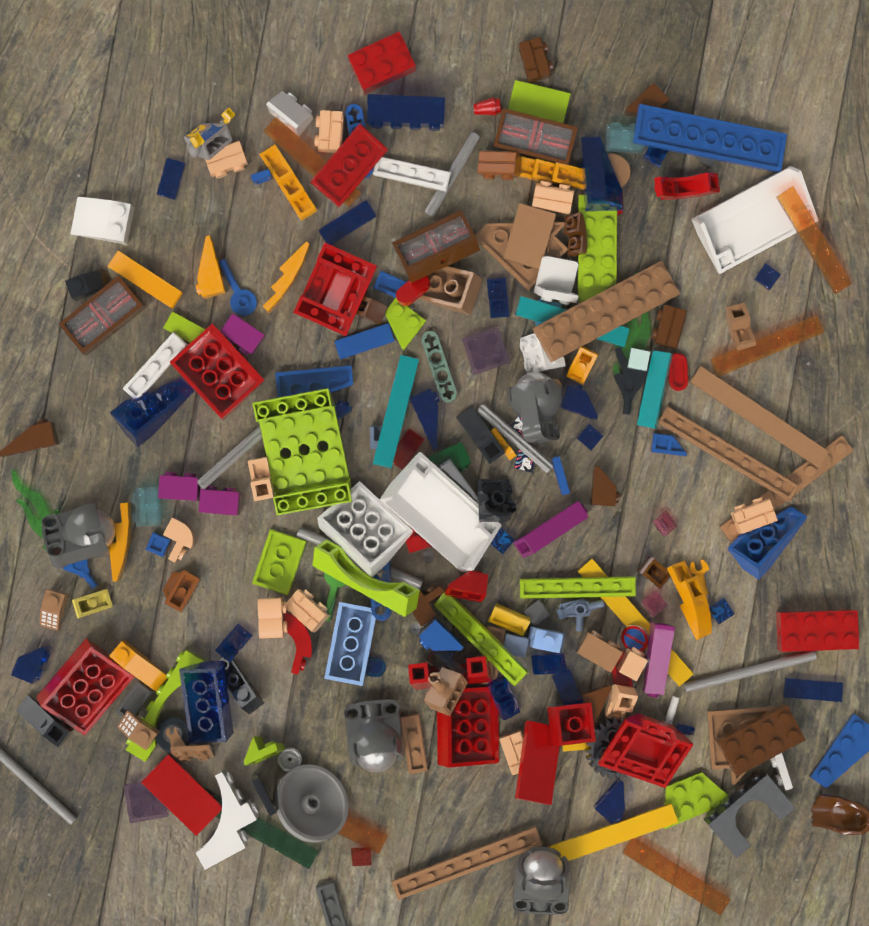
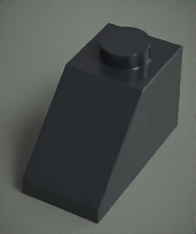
(86, 284)

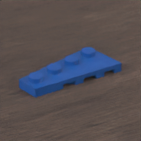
(313, 379)
(843, 752)

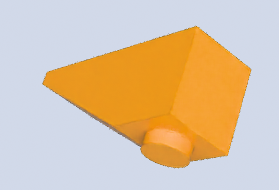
(209, 275)
(138, 665)

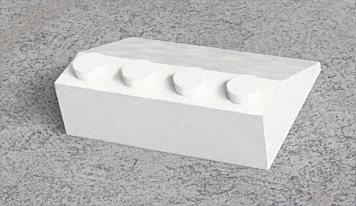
(365, 529)

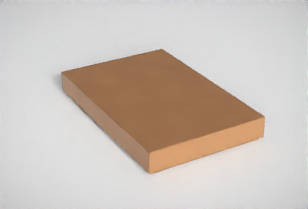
(529, 236)

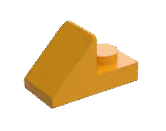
(582, 365)

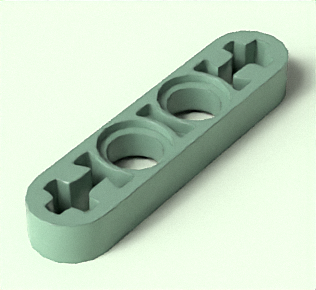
(441, 366)

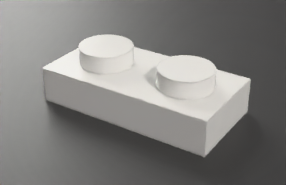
(783, 777)

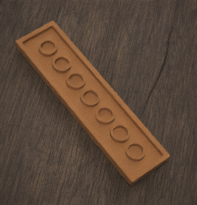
(606, 311)

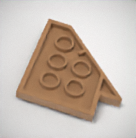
(494, 240)
(722, 722)

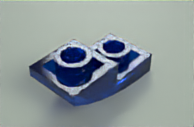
(498, 297)
(503, 697)

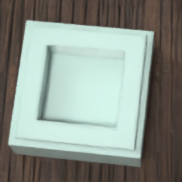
(638, 359)

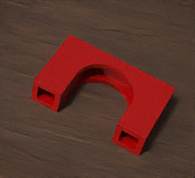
(477, 671)

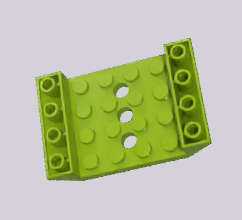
(310, 478)

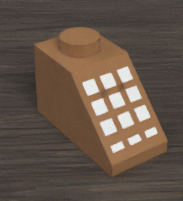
(53, 608)
(138, 730)

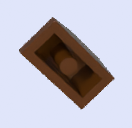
(652, 97)
(371, 310)
(603, 489)

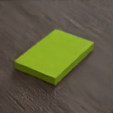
(539, 101)
(279, 562)

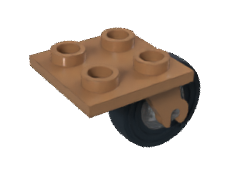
(175, 740)

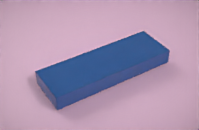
(364, 341)

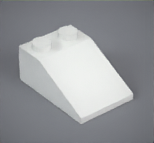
(102, 220)

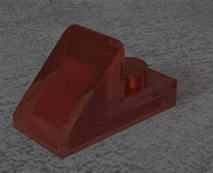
(407, 448)

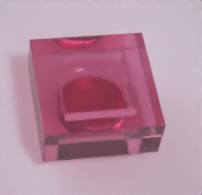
(664, 523)
(654, 603)

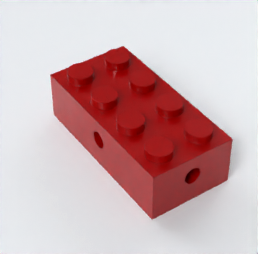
(817, 630)

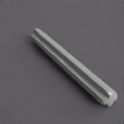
(455, 170)
(515, 438)
(230, 458)

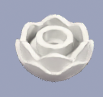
(291, 753)

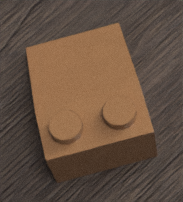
(453, 289)

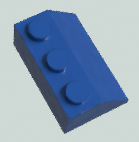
(439, 637)

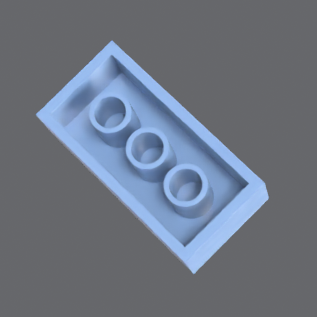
(350, 644)

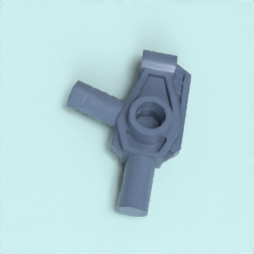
(579, 609)

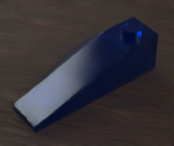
(600, 182)
(148, 413)

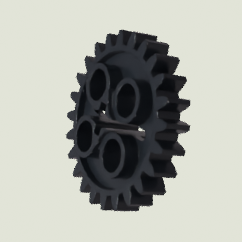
(596, 747)

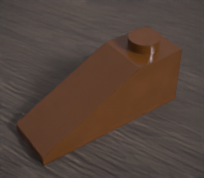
(34, 438)

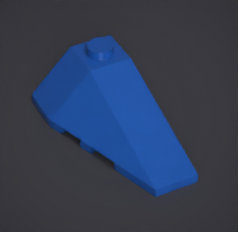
(762, 546)

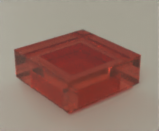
(361, 856)

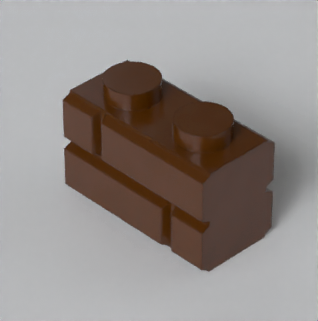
(535, 60)
(669, 326)

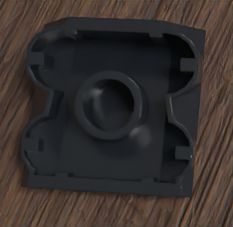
(495, 500)

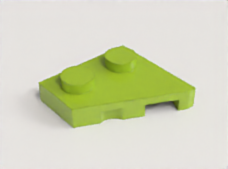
(403, 322)

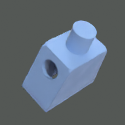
(546, 639)

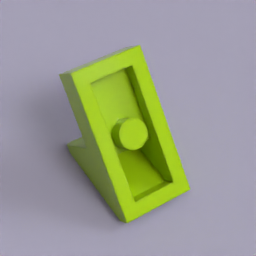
(258, 751)

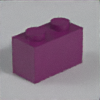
(242, 334)
(178, 487)
(219, 502)

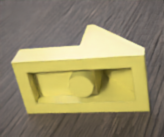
(92, 603)

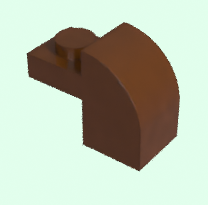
(424, 611)

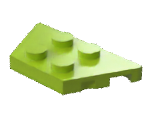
(693, 796)

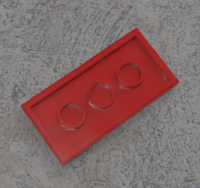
(349, 165)
(537, 765)
(182, 794)

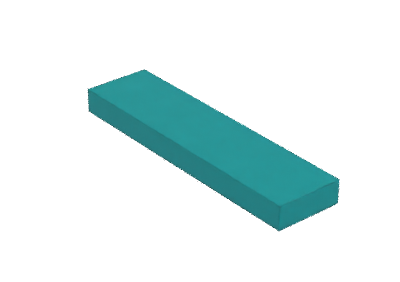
(654, 389)

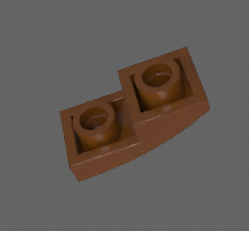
(576, 230)

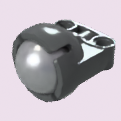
(536, 402)
(77, 535)
(374, 735)
(542, 882)

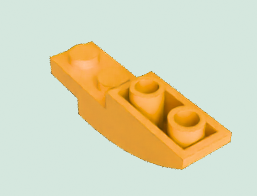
(695, 602)

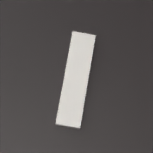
(412, 174)
(155, 366)

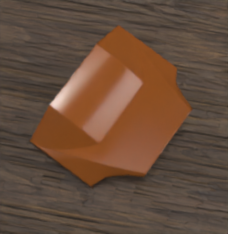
(180, 589)

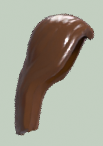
(840, 815)

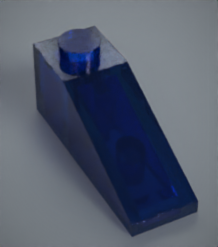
(427, 411)

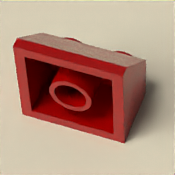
(571, 724)

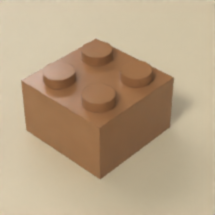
(599, 651)

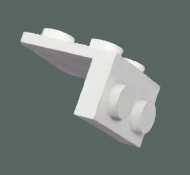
(556, 280)
(535, 357)

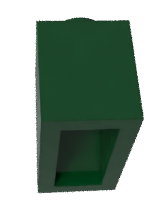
(456, 453)

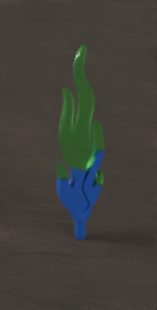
(80, 568)

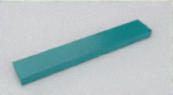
(542, 312)
(395, 412)

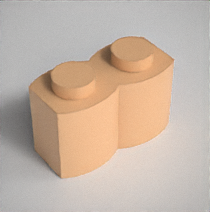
(271, 617)

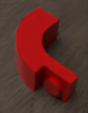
(686, 187)
(302, 639)

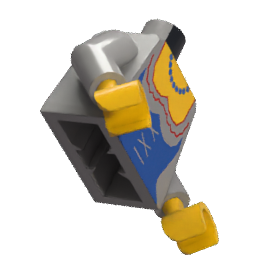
(210, 138)

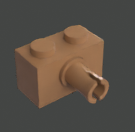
(445, 690)

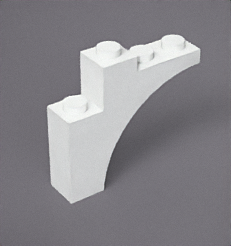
(235, 815)

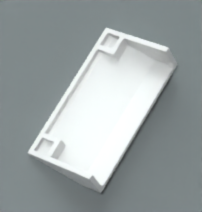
(750, 220)
(440, 513)

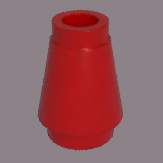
(488, 107)

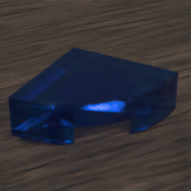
(685, 729)

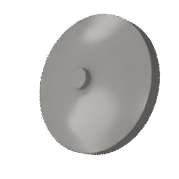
(311, 803)

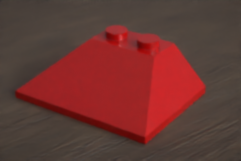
(335, 289)
(646, 750)

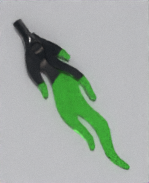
(631, 380)

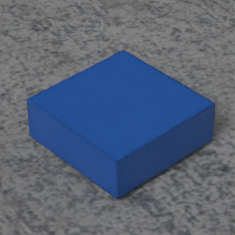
(261, 177)
(158, 544)

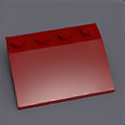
(217, 372)
(84, 687)
(470, 731)

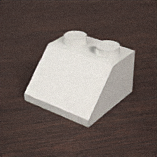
(290, 112)

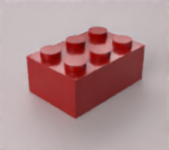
(381, 63)

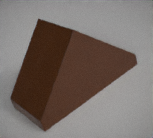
(654, 572)
(597, 698)

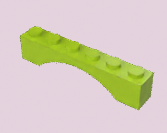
(396, 596)
(154, 708)

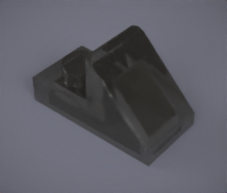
(444, 659)

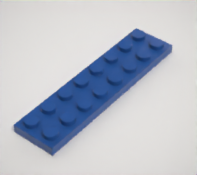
(709, 138)

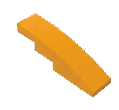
(553, 172)
(288, 182)
(291, 270)
(145, 279)
(120, 549)

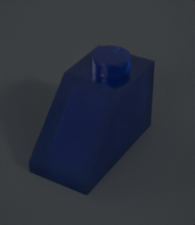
(578, 402)
(612, 802)

